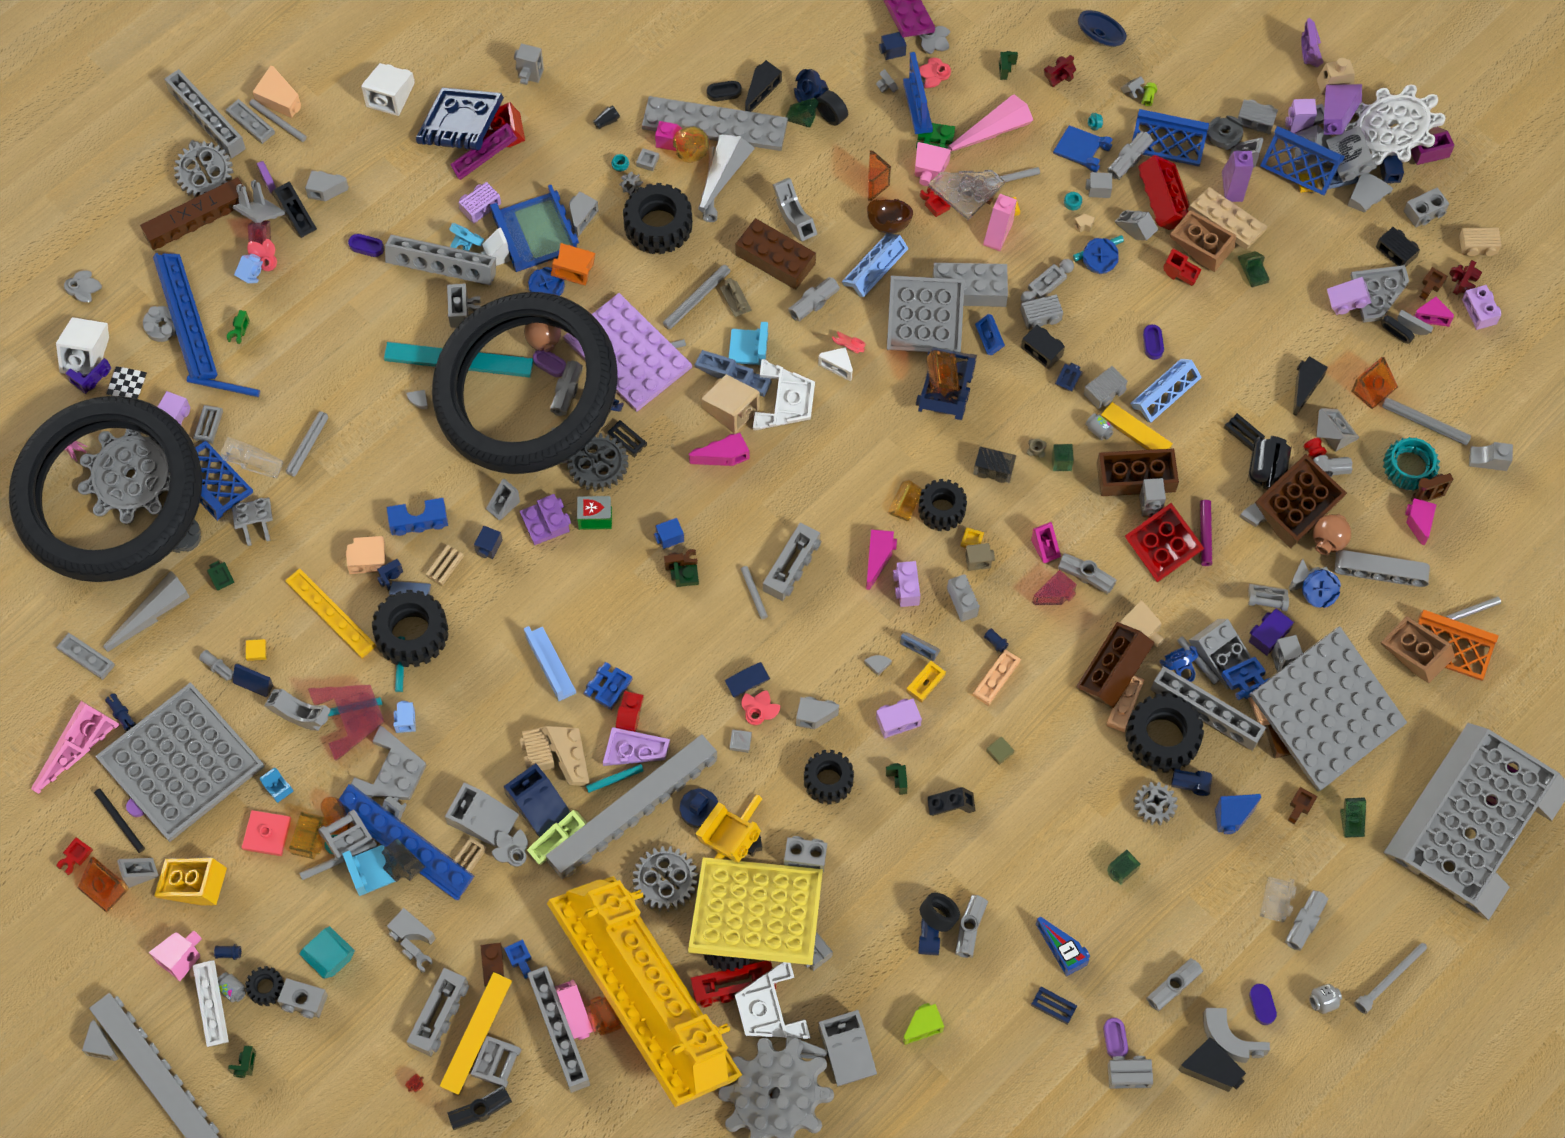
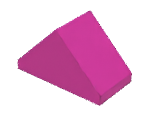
(1435, 313)
(1045, 542)

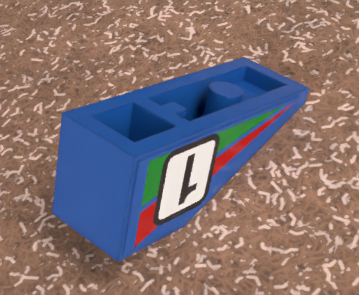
(1066, 950)

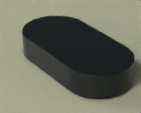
(724, 91)
(1397, 329)

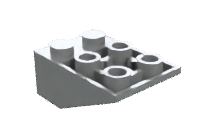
(1220, 647)
(480, 815)
(847, 1048)

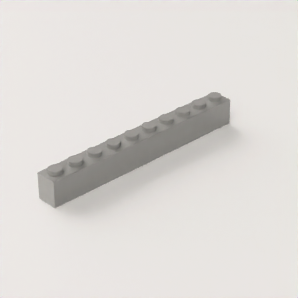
(631, 807)
(151, 1069)

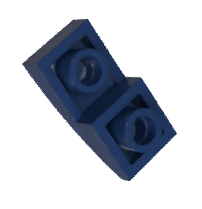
(747, 679)

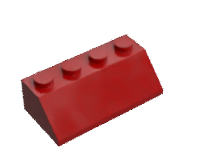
(1164, 191)

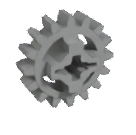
(1149, 809)

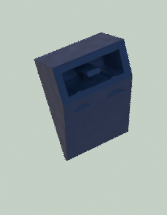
(536, 799)

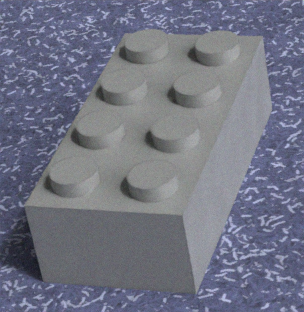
(983, 282)

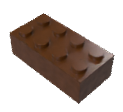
(775, 253)
(1125, 470)

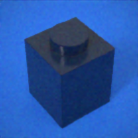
(892, 46)
(1392, 169)
(488, 542)

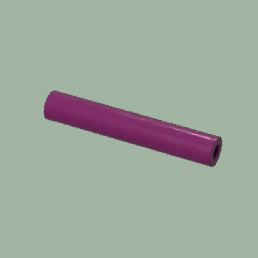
(1206, 532)

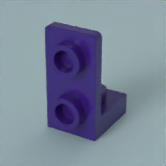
(89, 382)

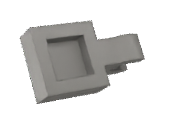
(411, 951)

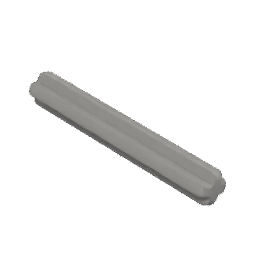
(307, 444)

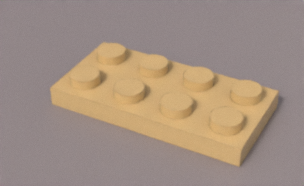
(1229, 216)

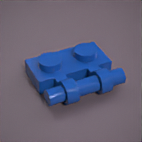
(1242, 674)
(612, 688)

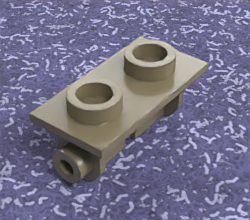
(735, 297)

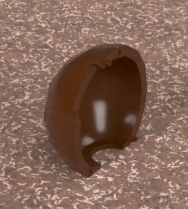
(889, 215)

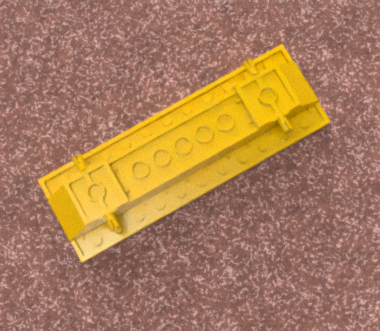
(645, 990)

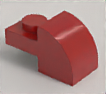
(1179, 267)
(629, 711)

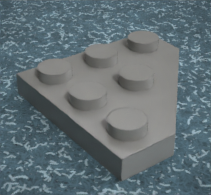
(1384, 289)

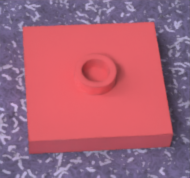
(266, 833)

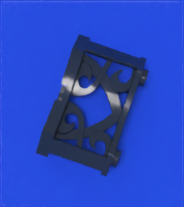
(942, 404)

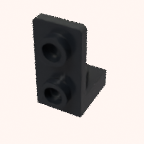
(951, 800)

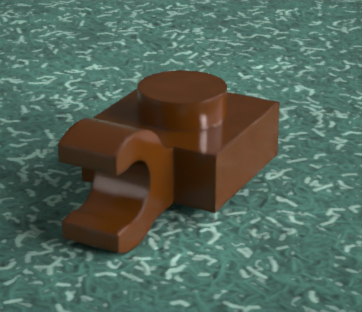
(1433, 281)
(680, 558)
(1301, 802)

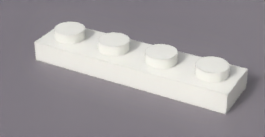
(210, 1003)

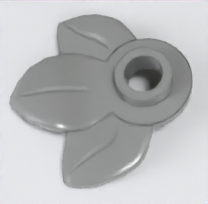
(935, 40)
(83, 286)
(511, 845)

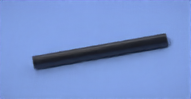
(119, 820)

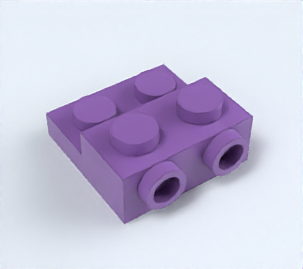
(545, 519)

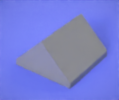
(1316, 135)

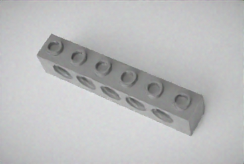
(205, 113)
(440, 259)
(1211, 709)
(558, 1029)

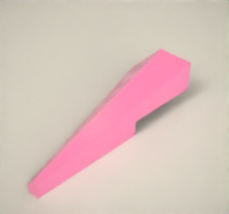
(1006, 117)
(81, 733)

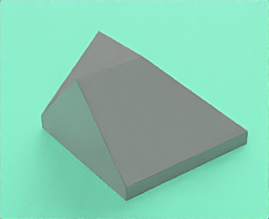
(1335, 428)

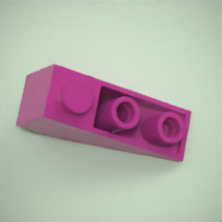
(724, 452)

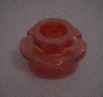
(415, 1083)

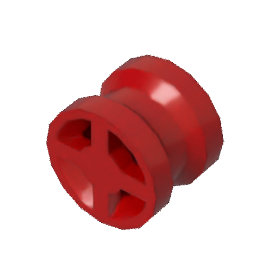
(1314, 448)

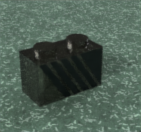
(994, 465)

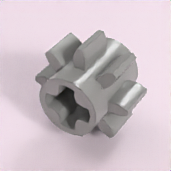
(630, 182)

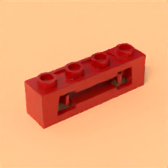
(704, 987)

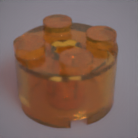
(602, 1016)

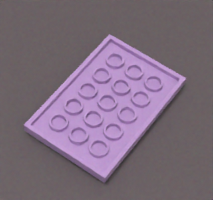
(643, 355)

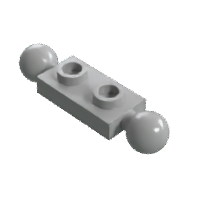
(1048, 281)

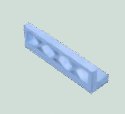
(876, 264)
(1162, 384)
(550, 663)

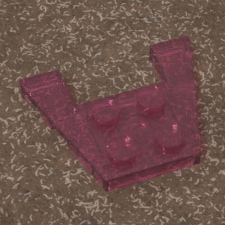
(358, 712)

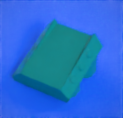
(327, 953)

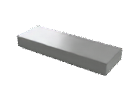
(250, 121)
(85, 656)

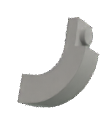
(797, 220)
(296, 711)
(1217, 1028)

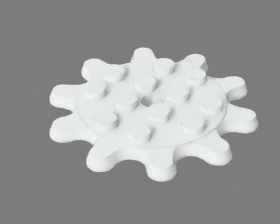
(1402, 109)

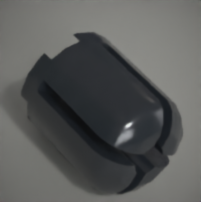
(1269, 461)

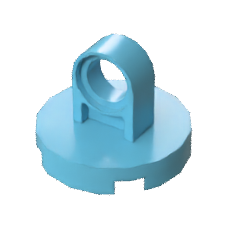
(464, 237)

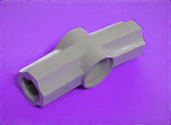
(1334, 466)
(1097, 578)
(966, 937)

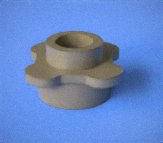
(1033, 443)

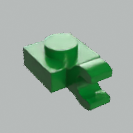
(240, 324)

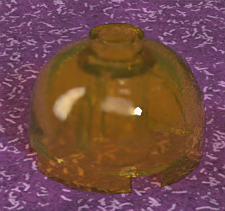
(691, 144)

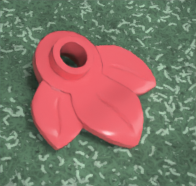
(933, 73)
(264, 251)
(853, 344)
(761, 706)

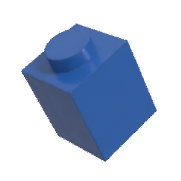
(669, 533)

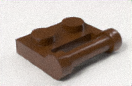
(1435, 487)

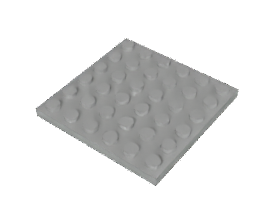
(1328, 708)
(180, 761)

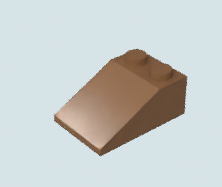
(1204, 240)
(1419, 649)

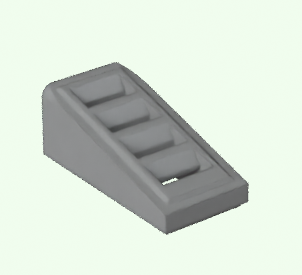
(809, 1051)

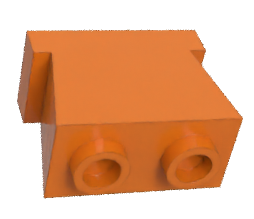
(573, 264)

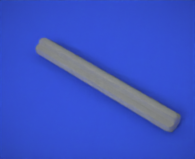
(696, 297)
(1426, 421)

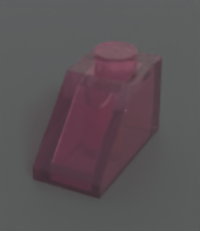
(259, 231)
(1056, 591)

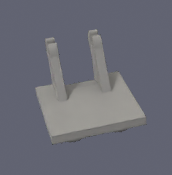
(260, 208)
(251, 513)

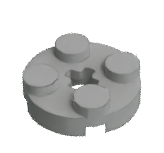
(151, 325)

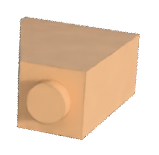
(277, 94)

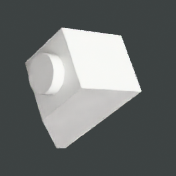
(497, 247)

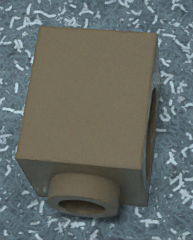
(979, 556)

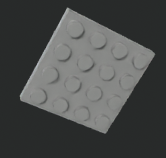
(925, 314)

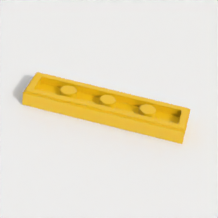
(1134, 428)

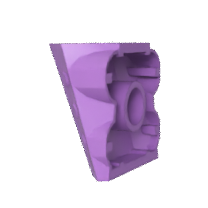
(1310, 44)

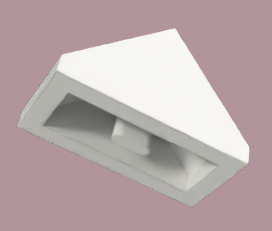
(837, 362)

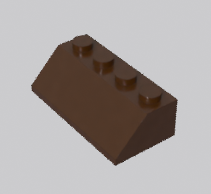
(1115, 664)

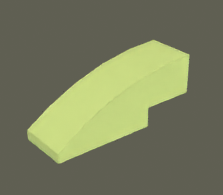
(556, 835)

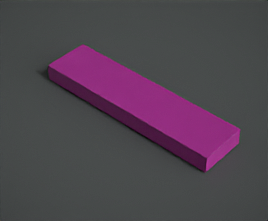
(490, 147)

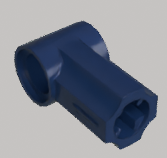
(1197, 782)
(929, 940)

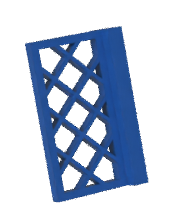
(916, 98)
(1175, 124)
(1309, 146)
(207, 499)

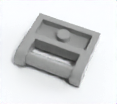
(1268, 596)
(349, 839)
(489, 1059)

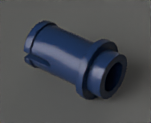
(997, 641)
(228, 952)

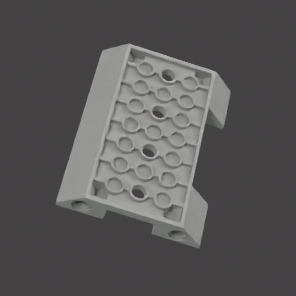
(1458, 802)

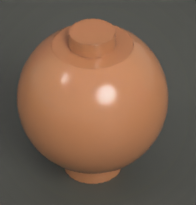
(542, 336)
(1331, 534)

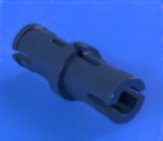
(120, 712)

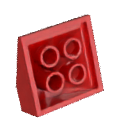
(1164, 542)

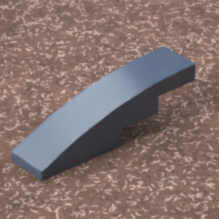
(719, 366)

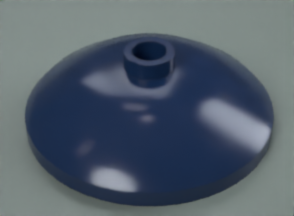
(1101, 28)

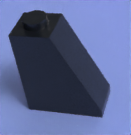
(1213, 1067)

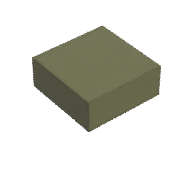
(1000, 750)

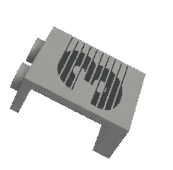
(1357, 154)

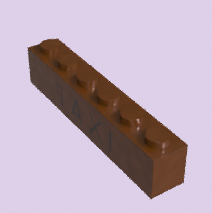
(191, 215)

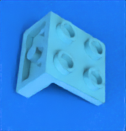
(749, 345)
(367, 870)

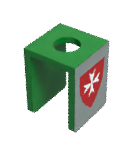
(594, 512)

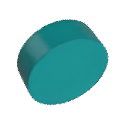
(1073, 201)

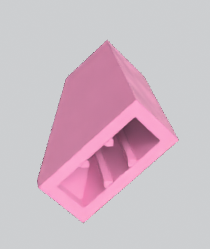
(1000, 222)
(574, 1010)

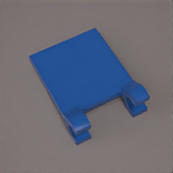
(1081, 147)

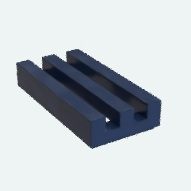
(1072, 1006)

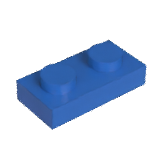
(989, 334)

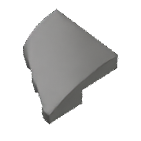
(1368, 192)

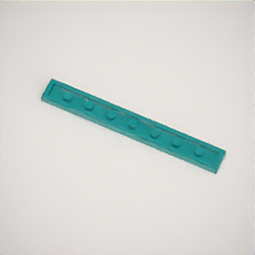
(482, 363)

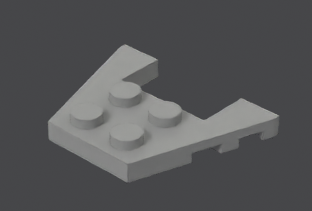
(399, 772)

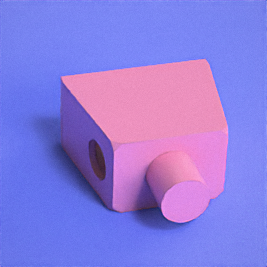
(930, 162)
(177, 954)

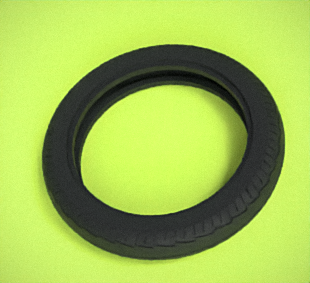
(60, 432)
(566, 438)

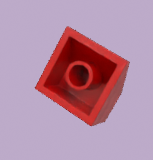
(507, 114)

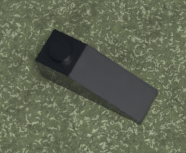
(764, 81)
(294, 209)
(1308, 378)

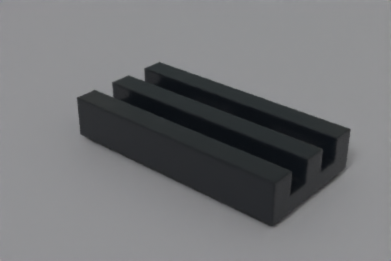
(1245, 428)
(637, 448)

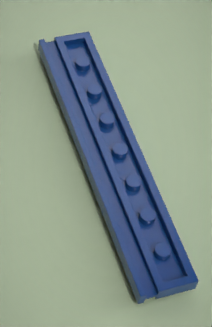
(185, 316)
(386, 828)

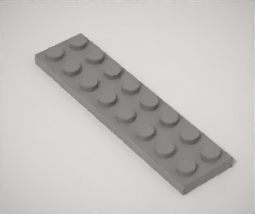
(756, 128)

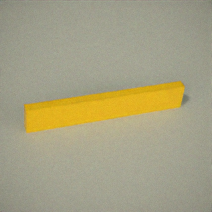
(330, 613)
(475, 1033)

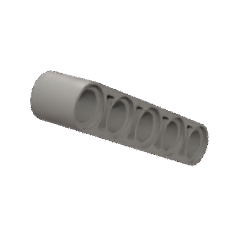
(1382, 568)

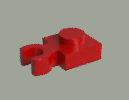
(934, 202)
(75, 853)

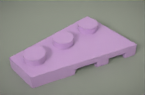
(634, 747)

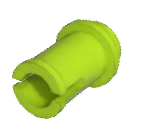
(1150, 90)

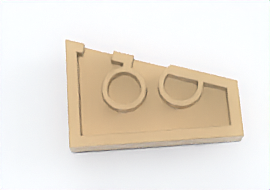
(569, 749)

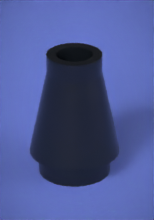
(607, 117)

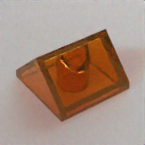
(878, 175)
(942, 372)
(1375, 383)
(101, 885)

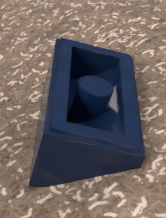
(252, 680)

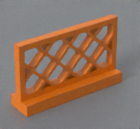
(1465, 632)

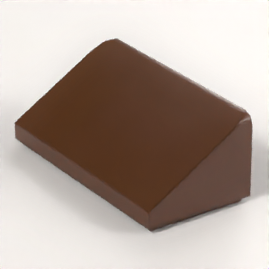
(1277, 746)

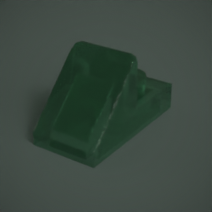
(803, 112)
(1253, 267)
(1354, 817)

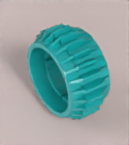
(1415, 446)

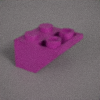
(1440, 150)

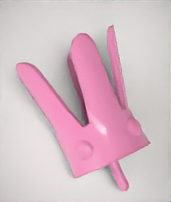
(74, 445)

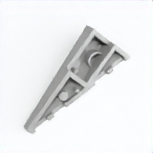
(728, 157)
(163, 598)

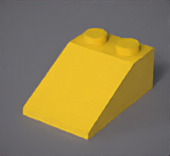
(191, 881)

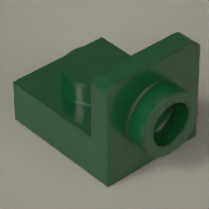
(1005, 61)
(220, 575)
(685, 575)
(900, 776)
(247, 1061)

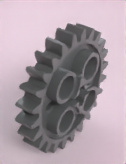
(598, 463)

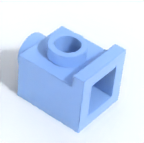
(249, 268)
(404, 717)

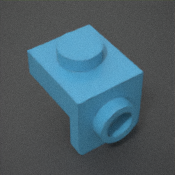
(276, 785)

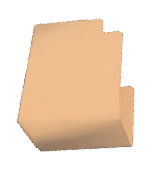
(366, 555)

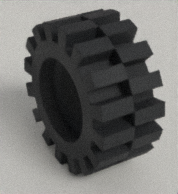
(256, 977)

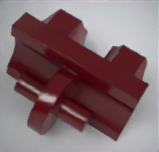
(1062, 71)
(1463, 276)

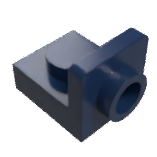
(1069, 376)
(389, 571)

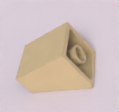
(731, 402)

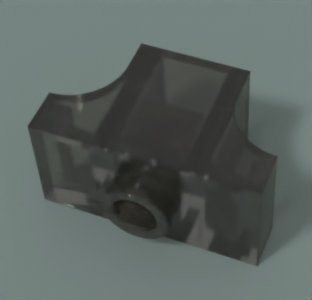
(401, 862)

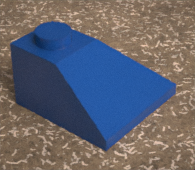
(1234, 811)

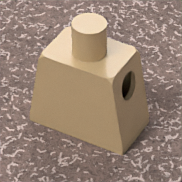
(1336, 73)
(1144, 620)

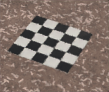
(126, 382)

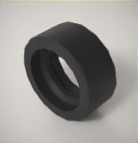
(832, 108)
(945, 905)

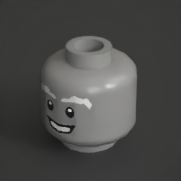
(1325, 998)

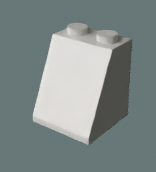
(387, 88)
(82, 345)

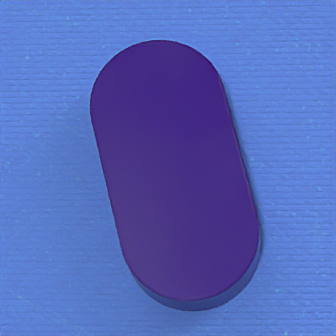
(366, 245)
(1153, 342)
(1262, 1004)

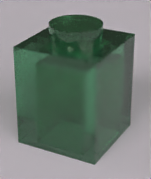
(1062, 457)
(1123, 867)

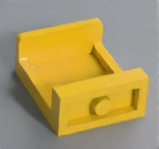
(728, 833)

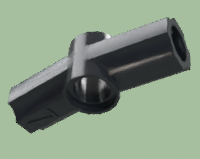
(492, 1102)

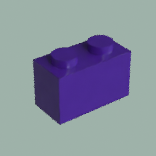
(1274, 627)

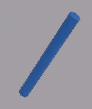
(224, 386)

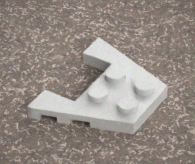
(792, 401)
(761, 1009)

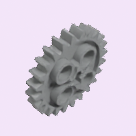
(218, 162)
(677, 865)

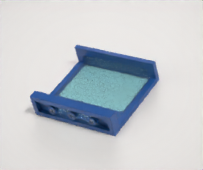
(535, 229)

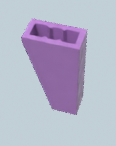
(1340, 106)
(1237, 175)

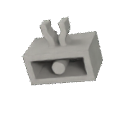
(529, 63)
(460, 304)

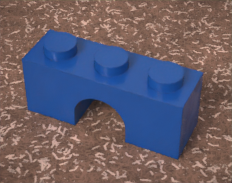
(432, 518)

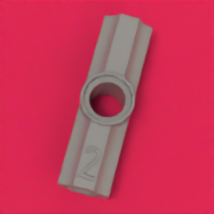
(1130, 155)
(814, 299)
(566, 388)
(1306, 920)
(1165, 992)

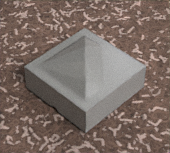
(740, 741)

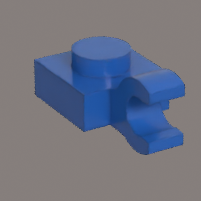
(518, 956)

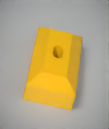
(932, 674)

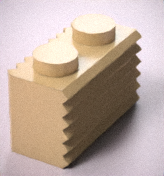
(1480, 241)
(537, 749)

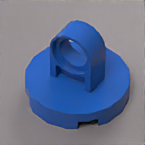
(1180, 660)

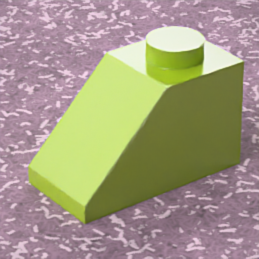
(924, 1024)

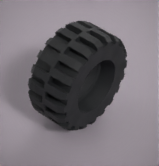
(657, 198)
(404, 606)
(1164, 709)

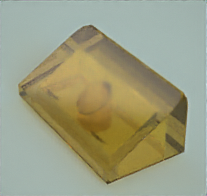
(905, 500)

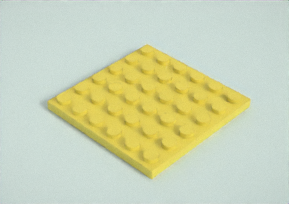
(756, 911)

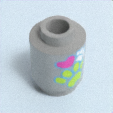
(1099, 426)
(231, 987)

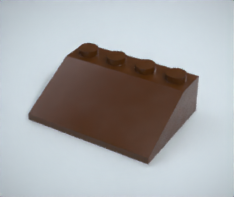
(1299, 500)

